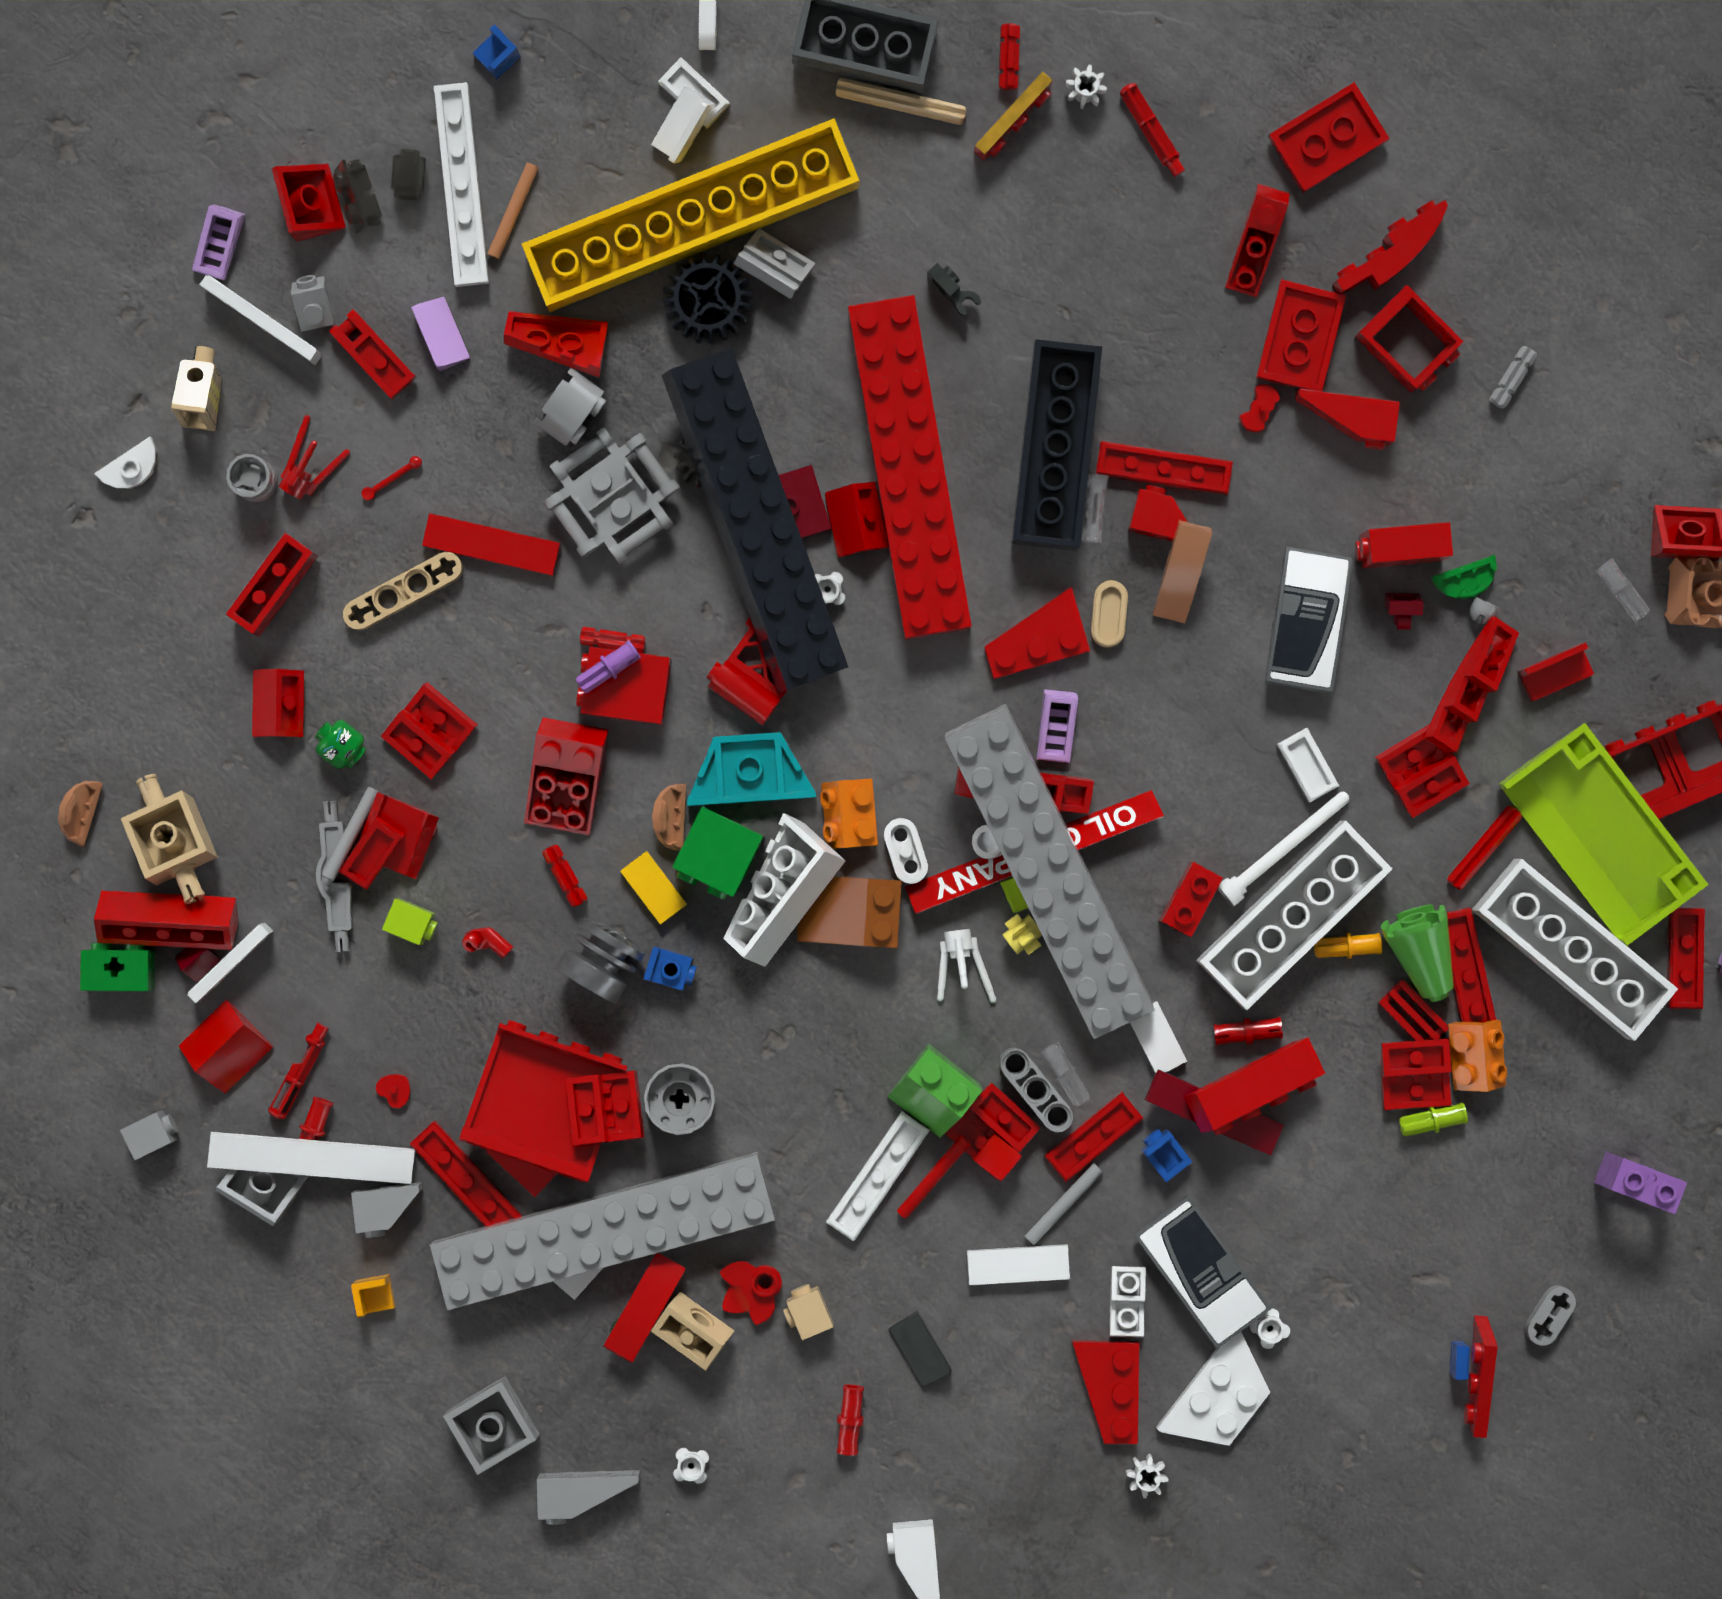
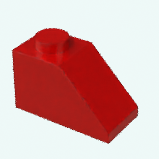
(1155, 514)

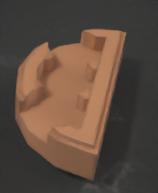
(78, 811)
(669, 816)

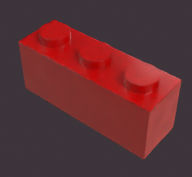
(272, 585)

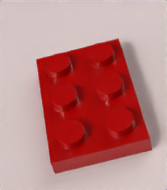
(1328, 137)
(1300, 336)

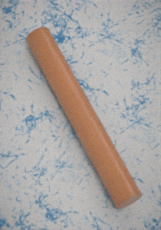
(512, 211)

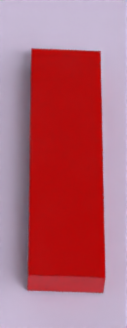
(1164, 468)
(491, 544)
(1468, 969)
(463, 1176)

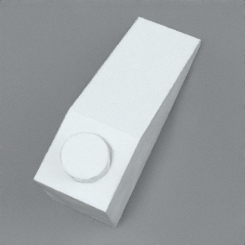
(916, 1556)

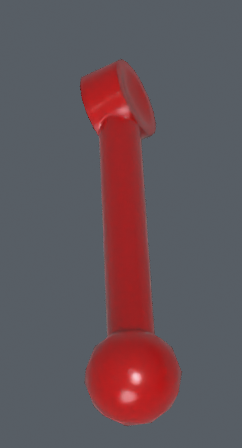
(369, 493)

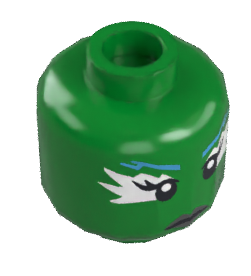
(339, 744)

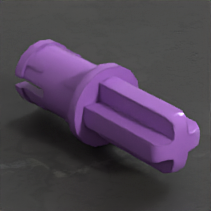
(608, 667)

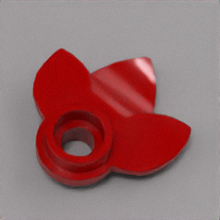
(746, 1292)

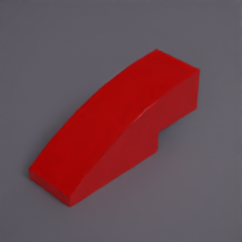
(644, 1307)

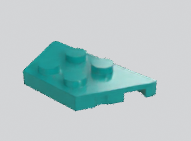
(749, 771)

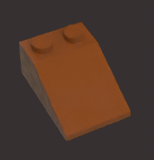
(854, 913)

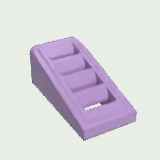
(233, 234)
(1059, 697)

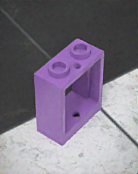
(1640, 1182)

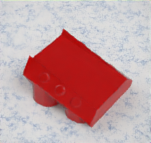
(417, 826)

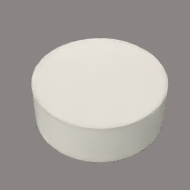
(984, 843)

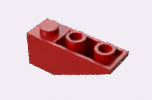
(1257, 240)

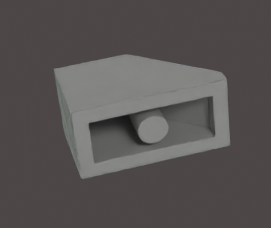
(382, 1207)

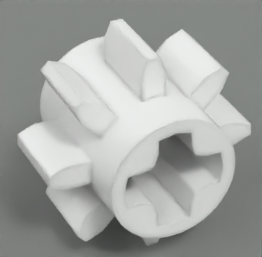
(1084, 95)
(1144, 1484)

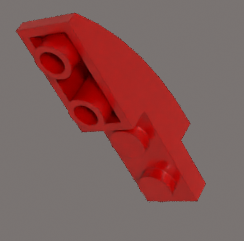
(1402, 245)
(1068, 792)

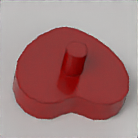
(395, 1088)

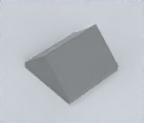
(262, 1193)

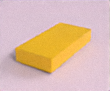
(653, 887)

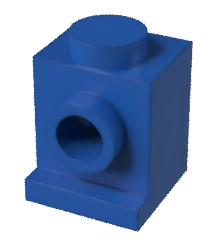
(656, 968)

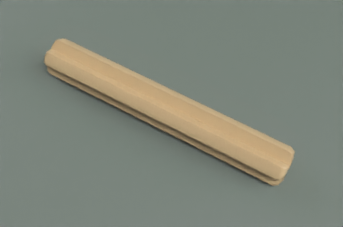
(900, 101)

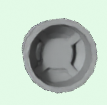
(251, 478)

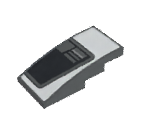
(1308, 620)
(1202, 1271)

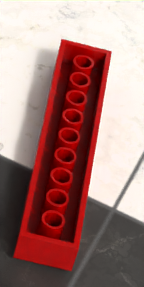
(909, 467)

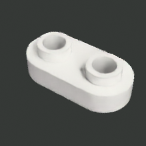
(906, 850)

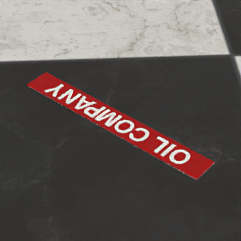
(985, 871)

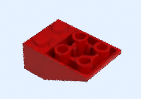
(565, 775)

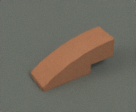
(1182, 571)

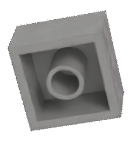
(491, 1425)

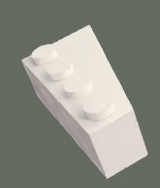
(783, 890)

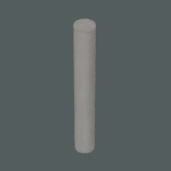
(350, 834)
(1063, 1204)

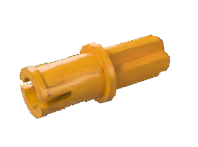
(1348, 945)

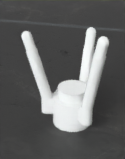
(959, 944)

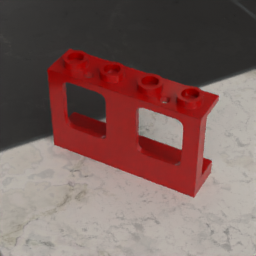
(1681, 784)

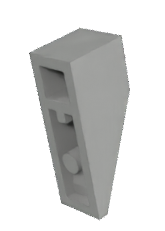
(572, 1493)

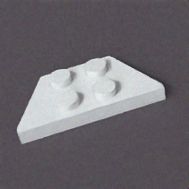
(1219, 1396)

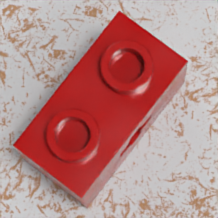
(1190, 899)

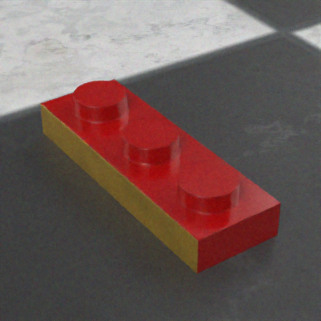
(1014, 117)

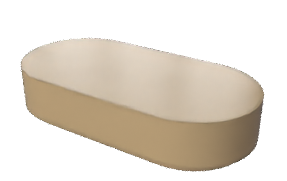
(1109, 614)

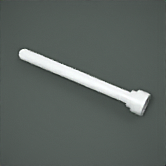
(1234, 888)

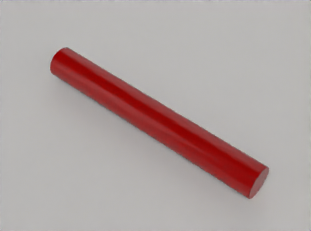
(933, 1176)

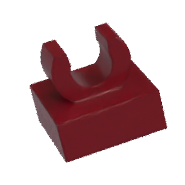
(1402, 607)

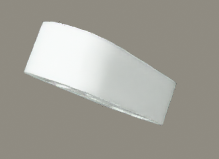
(707, 24)

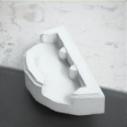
(132, 467)

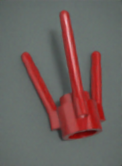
(295, 478)

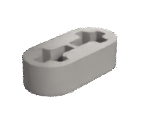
(1557, 1319)

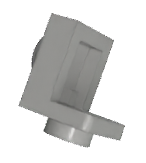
(311, 302)

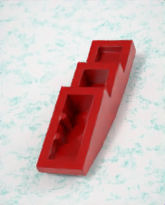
(1468, 688)

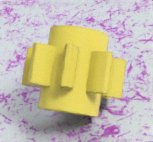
(1022, 934)

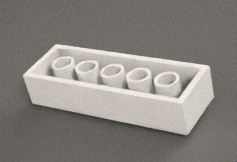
(1294, 914)
(1574, 949)

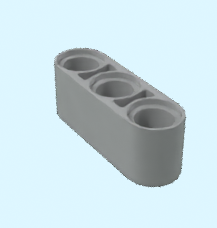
(1049, 1099)

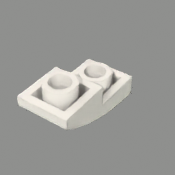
(1127, 1301)

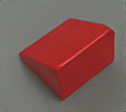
(997, 1157)

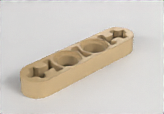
(405, 596)

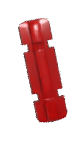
(1009, 56)
(610, 639)
(564, 875)

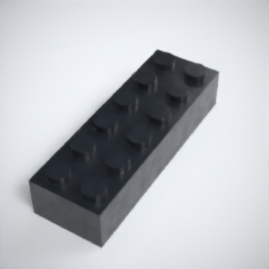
(1056, 445)

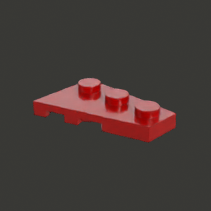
(559, 339)
(1039, 639)
(1481, 1377)
(1113, 1386)

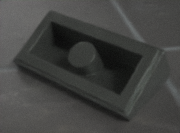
(920, 1349)

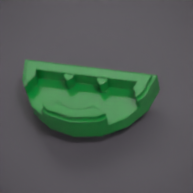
(1467, 580)

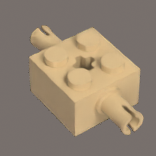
(150, 830)

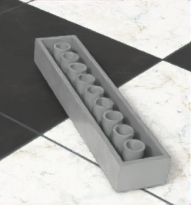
(1049, 871)
(602, 1231)

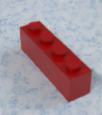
(165, 920)
(1255, 1085)

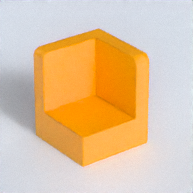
(373, 1294)

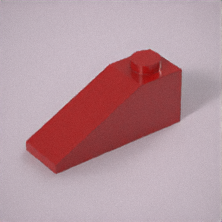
(1358, 417)

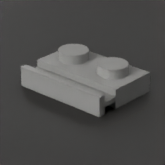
(774, 263)

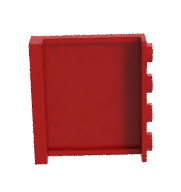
(524, 1100)

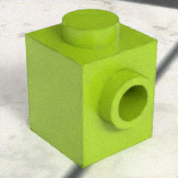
(410, 922)

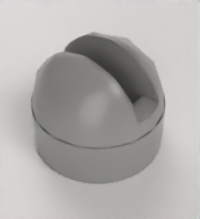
(1484, 608)

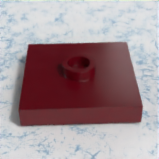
(805, 501)

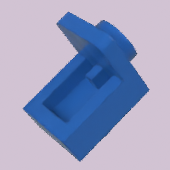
(1165, 1154)

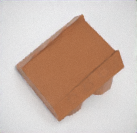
(1695, 592)

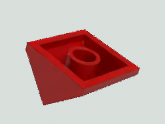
(308, 200)
(1686, 532)
(224, 1047)

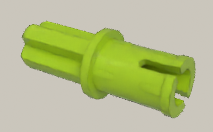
(1433, 1119)

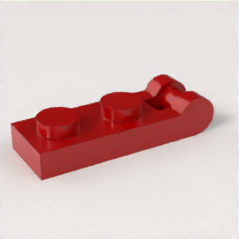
(373, 355)

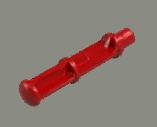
(1152, 128)
(299, 1071)

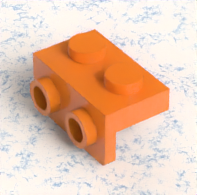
(849, 813)
(1477, 1055)

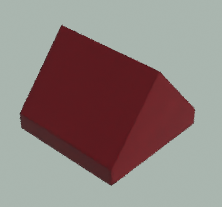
(197, 962)

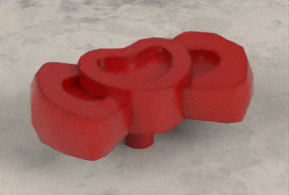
(1259, 409)

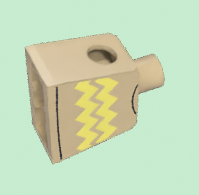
(198, 391)

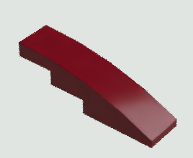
(1256, 1132)

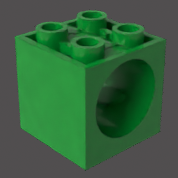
(717, 853)

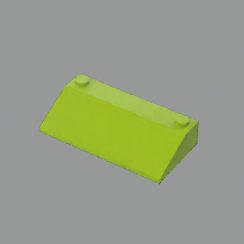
(1603, 834)

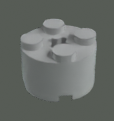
(570, 407)

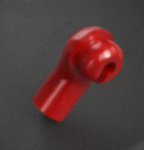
(486, 938)

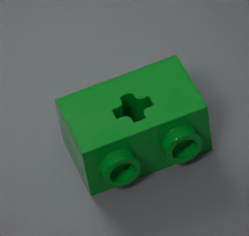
(97, 972)

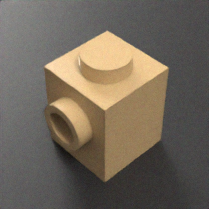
(808, 1311)

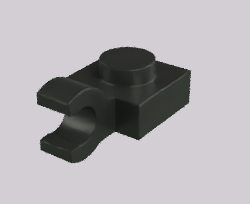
(946, 282)

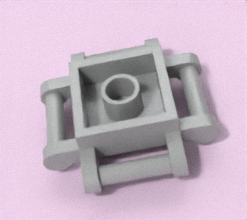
(611, 495)

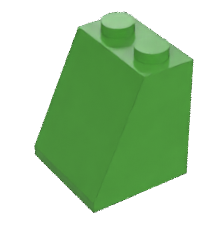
(935, 1091)

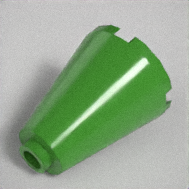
(1423, 949)

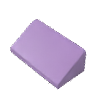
(440, 333)

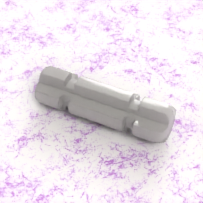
(1513, 377)

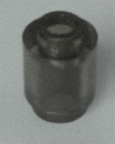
(408, 175)

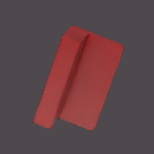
(856, 519)
(1556, 672)
(278, 703)

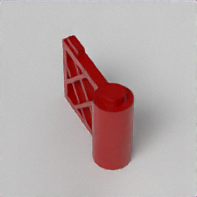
(743, 685)

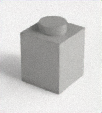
(149, 1134)

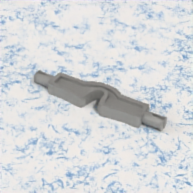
(337, 895)

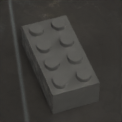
(865, 42)

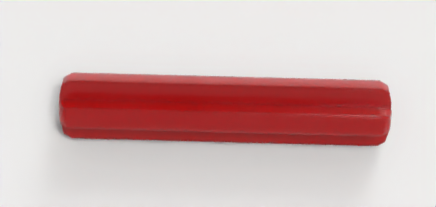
(1484, 847)

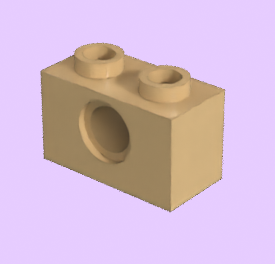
(692, 1330)

